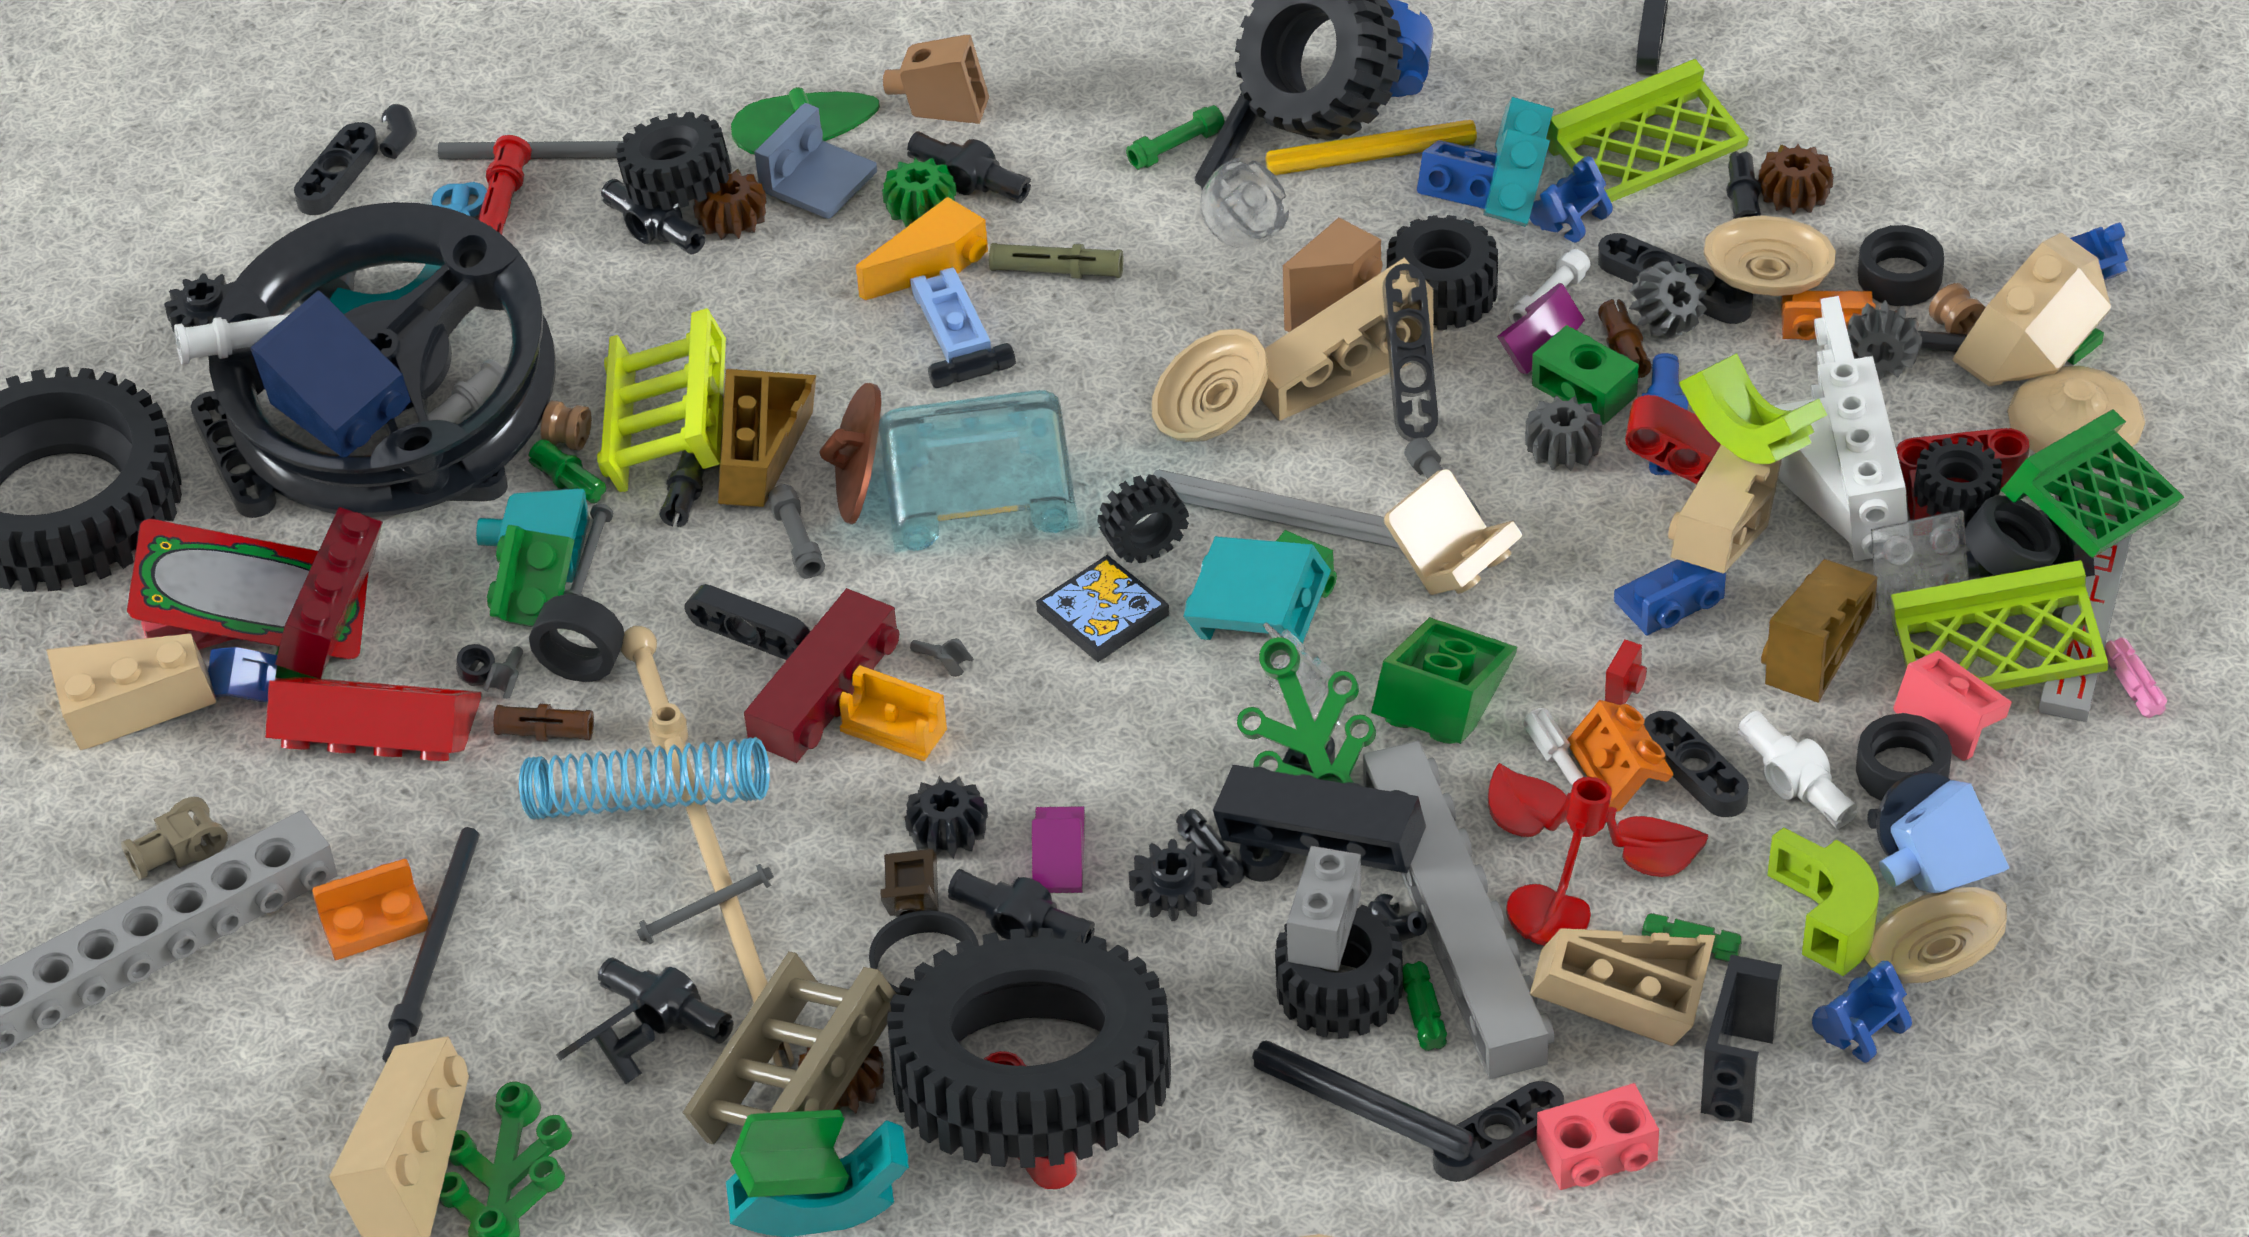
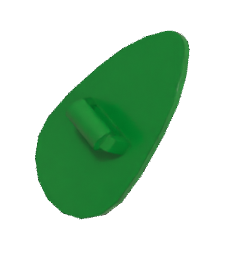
(837, 112)

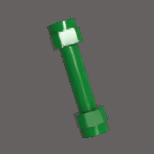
(1205, 122)

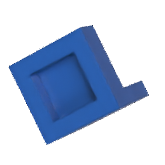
(241, 673)

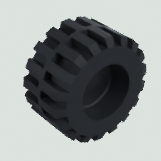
(1456, 263)
(1349, 998)

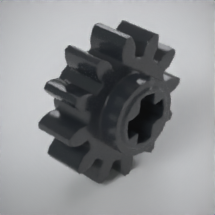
(197, 301)
(1173, 880)

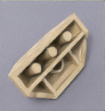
(2037, 315)

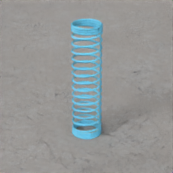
(546, 794)

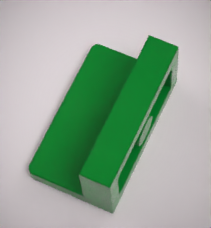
(790, 1153)

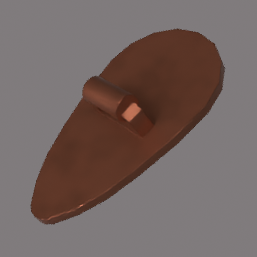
(853, 450)

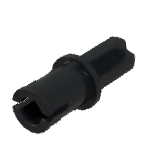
(1743, 185)

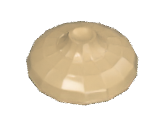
(1769, 255)
(1210, 386)
(2065, 401)
(1939, 934)

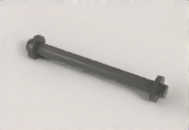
(600, 513)
(648, 931)

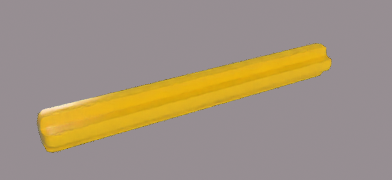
(1368, 147)

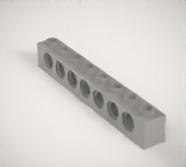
(161, 926)

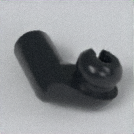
(1407, 925)

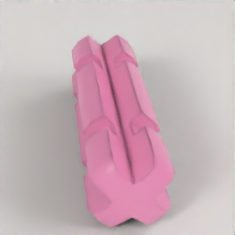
(2135, 677)

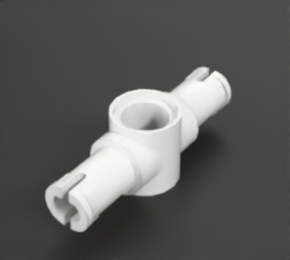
(1797, 769)

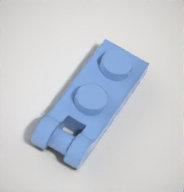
(950, 314)

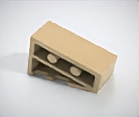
(1724, 511)
(128, 685)
(1626, 980)

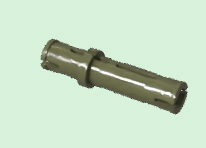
(1061, 260)

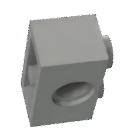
(1324, 908)

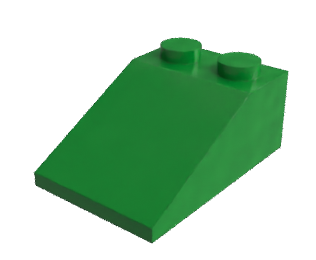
(1441, 680)

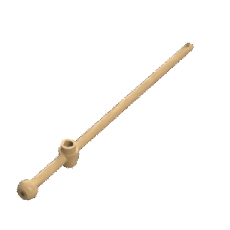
(668, 728)

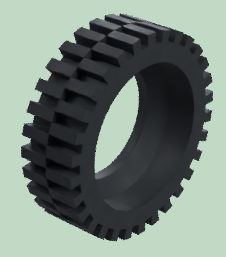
(94, 420)
(1034, 1107)

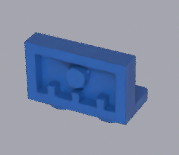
(1456, 173)
(1669, 595)

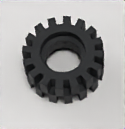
(1956, 462)
(1134, 503)

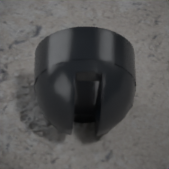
(468, 660)

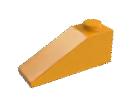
(934, 242)

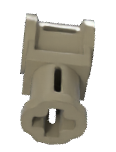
(176, 838)

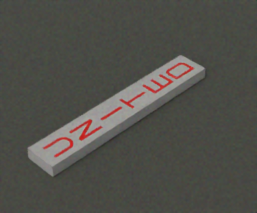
(2073, 696)

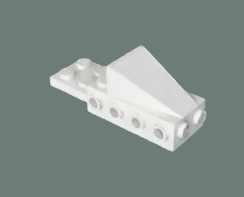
(1852, 464)

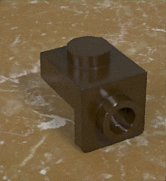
(910, 882)

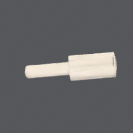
(1551, 742)

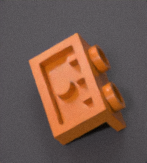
(1801, 309)
(1618, 750)
(370, 909)

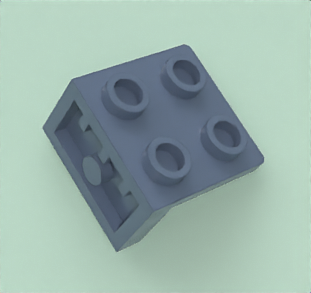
(807, 170)

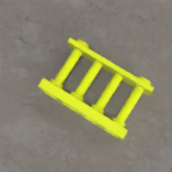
(699, 408)

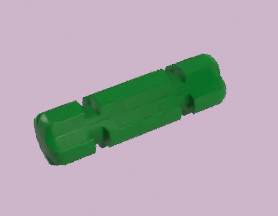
(1724, 944)
(1424, 1006)

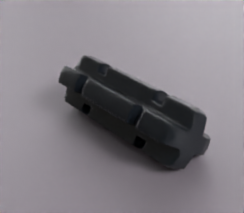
(971, 365)
(1193, 828)

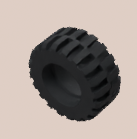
(1352, 87)

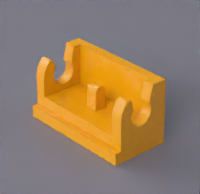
(893, 713)

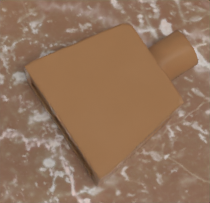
(941, 80)

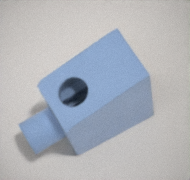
(1944, 842)

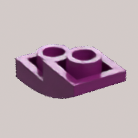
(1541, 323)

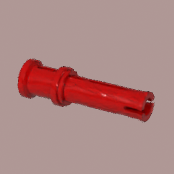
(504, 179)

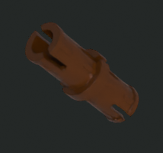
(1624, 335)
(513, 722)

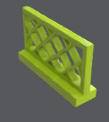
(1624, 108)
(1990, 603)

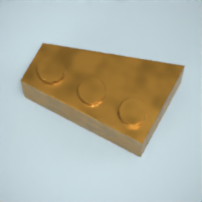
(760, 429)
(1817, 629)

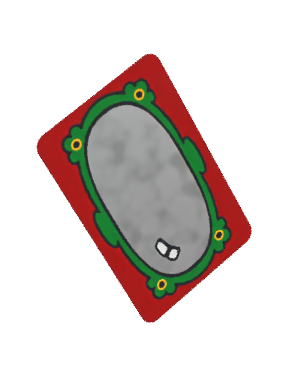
(225, 584)

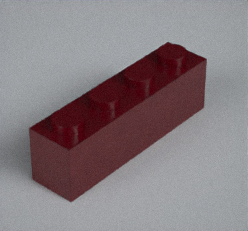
(329, 593)
(809, 685)

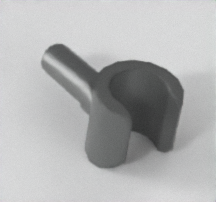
(950, 654)
(504, 675)

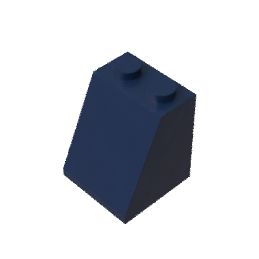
(329, 376)

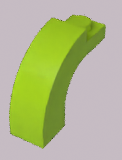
(1743, 419)
(1843, 885)

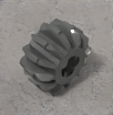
(1667, 299)
(1886, 337)
(1563, 433)

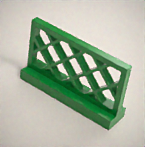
(2073, 460)

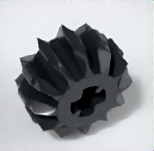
(946, 816)

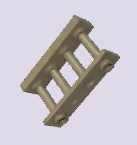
(827, 1067)

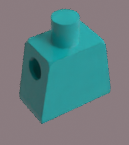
(544, 512)

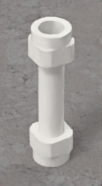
(1569, 269)

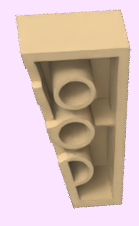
(1337, 348)

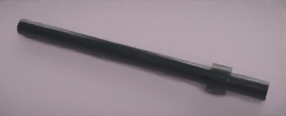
(407, 1015)

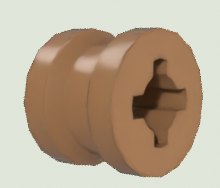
(1955, 309)
(566, 425)

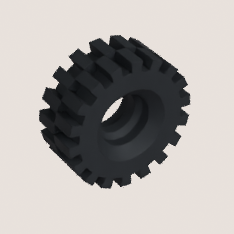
(673, 160)

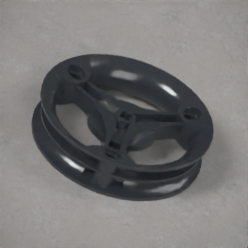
(424, 459)

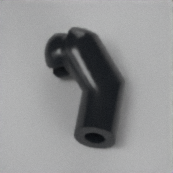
(402, 130)

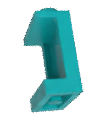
(1257, 583)

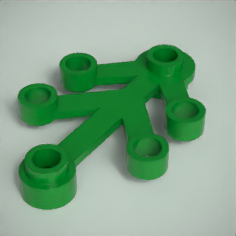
(1310, 735)
(500, 1217)

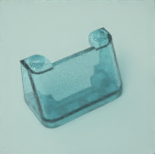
(976, 462)

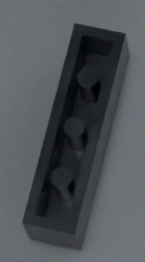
(1304, 811)

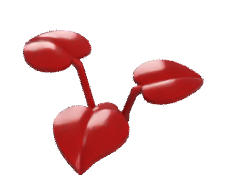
(1529, 804)

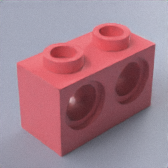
(1597, 1137)

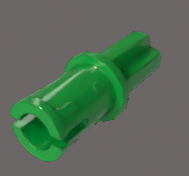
(565, 470)

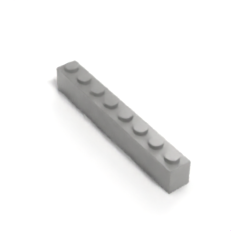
(1463, 921)

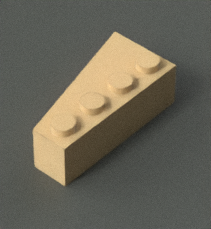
(403, 1141)

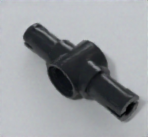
(971, 166)
(653, 223)
(1017, 906)
(668, 1000)

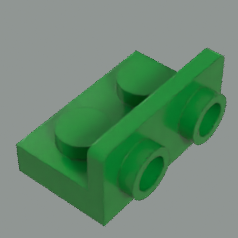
(528, 575)

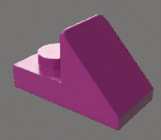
(1059, 848)

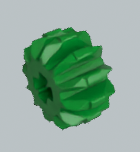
(916, 189)

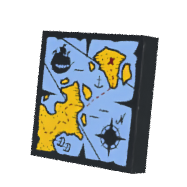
(1102, 608)

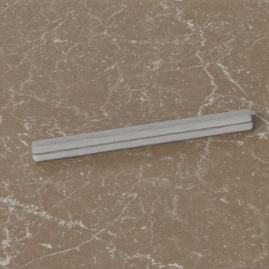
(1279, 508)

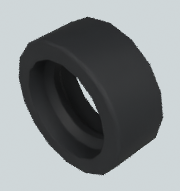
(1906, 243)
(2022, 523)
(585, 618)
(1894, 732)

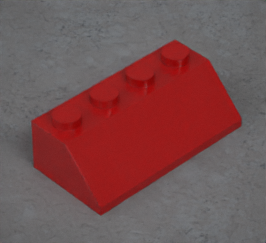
(370, 715)

